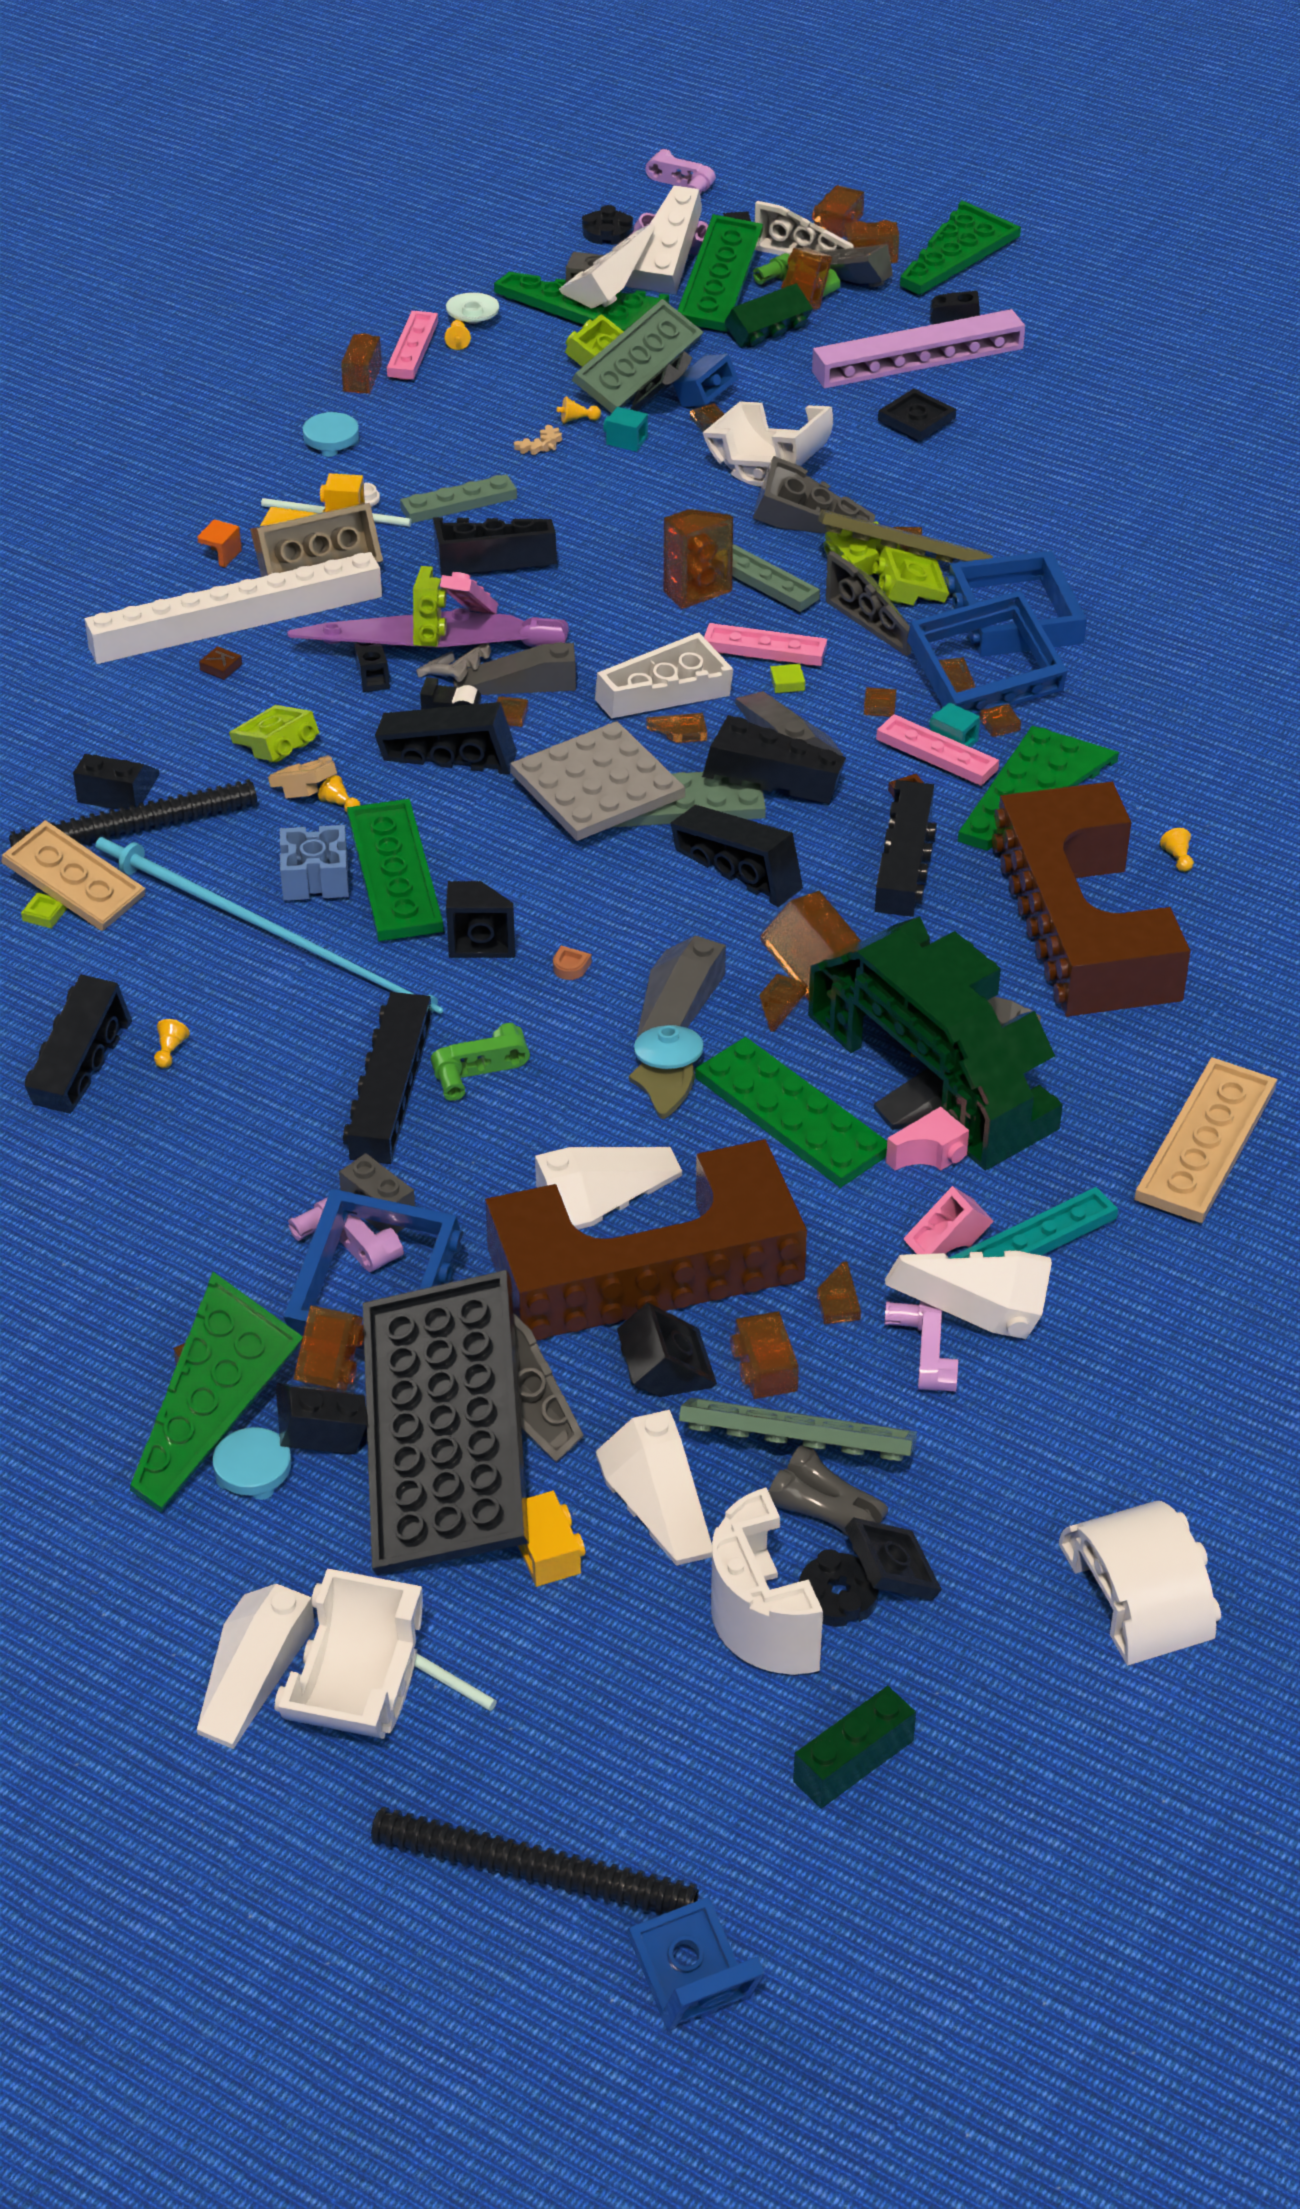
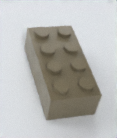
(316, 539)

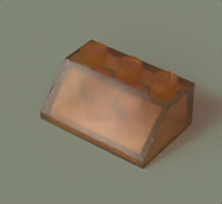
(697, 556)
(805, 934)

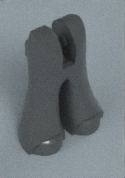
(819, 1493)

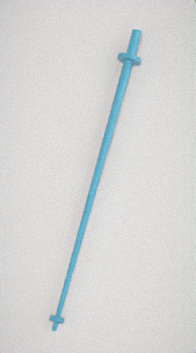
(132, 858)

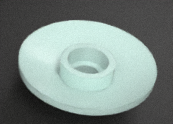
(472, 307)

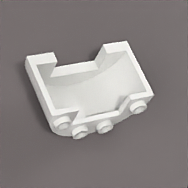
(748, 445)
(1149, 1576)
(762, 1626)
(359, 1657)

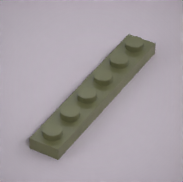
(892, 537)

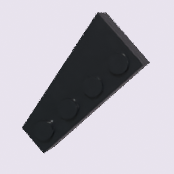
(493, 545)
(449, 736)
(773, 761)
(906, 849)
(741, 850)
(77, 1043)

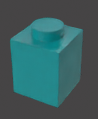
(626, 428)
(956, 724)

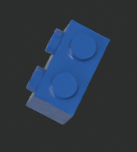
(705, 380)

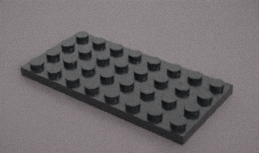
(443, 1424)

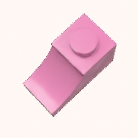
(931, 1141)
(949, 1224)

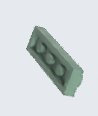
(458, 498)
(773, 580)

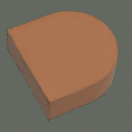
(570, 963)

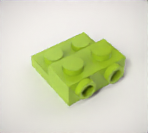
(591, 339)
(856, 551)
(909, 575)
(427, 605)
(276, 732)

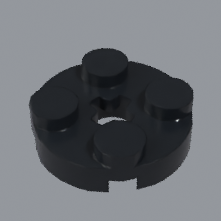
(607, 225)
(846, 1570)

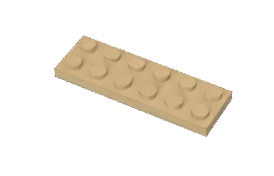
(1206, 1140)

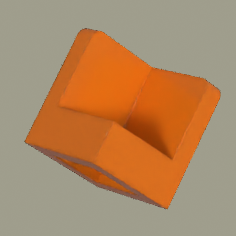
(222, 538)

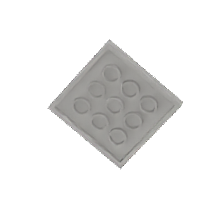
(597, 780)

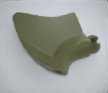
(664, 1086)

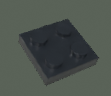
(917, 414)
(892, 1559)

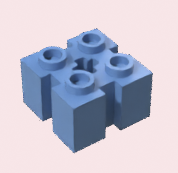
(314, 862)

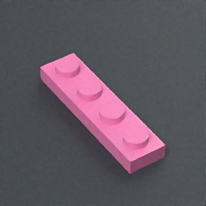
(412, 345)
(468, 593)
(766, 644)
(937, 749)

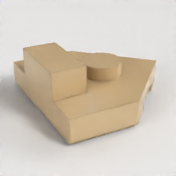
(303, 779)

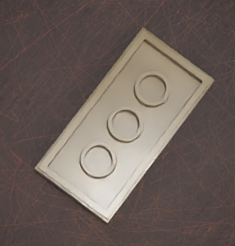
(73, 875)

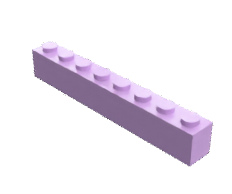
(918, 348)

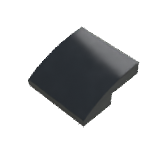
(661, 381)

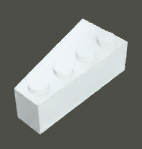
(664, 678)

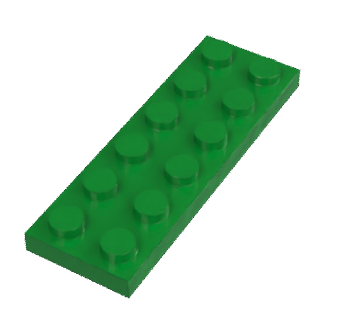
(720, 271)
(394, 870)
(792, 1111)

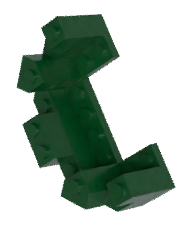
(940, 1011)

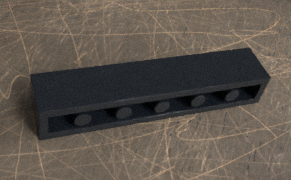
(388, 1077)

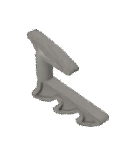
(458, 668)

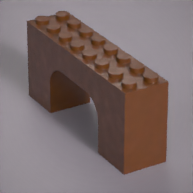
(1088, 954)
(573, 1282)

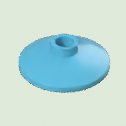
(668, 1047)

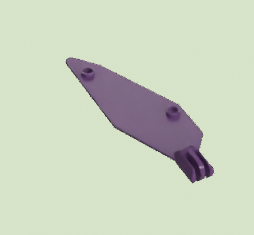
(462, 629)

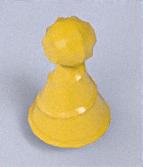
(457, 336)
(572, 411)
(333, 791)
(1177, 844)
(171, 1035)

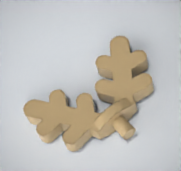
(548, 442)

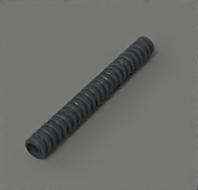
(154, 813)
(530, 1862)

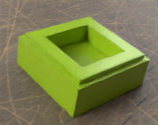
(787, 678)
(43, 911)

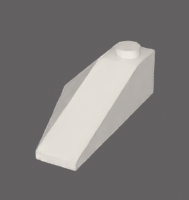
(787, 230)
(609, 273)
(604, 1177)
(990, 1292)
(654, 1479)
(251, 1659)

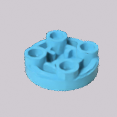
(331, 432)
(251, 1462)

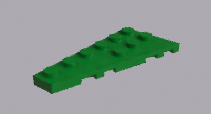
(957, 245)
(547, 296)
(1038, 763)
(220, 1373)

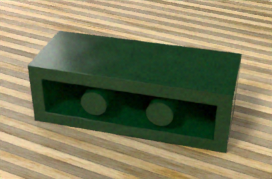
(768, 316)
(854, 1747)

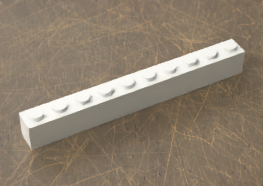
(233, 607)

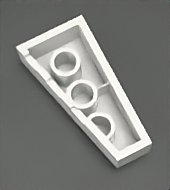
(669, 244)

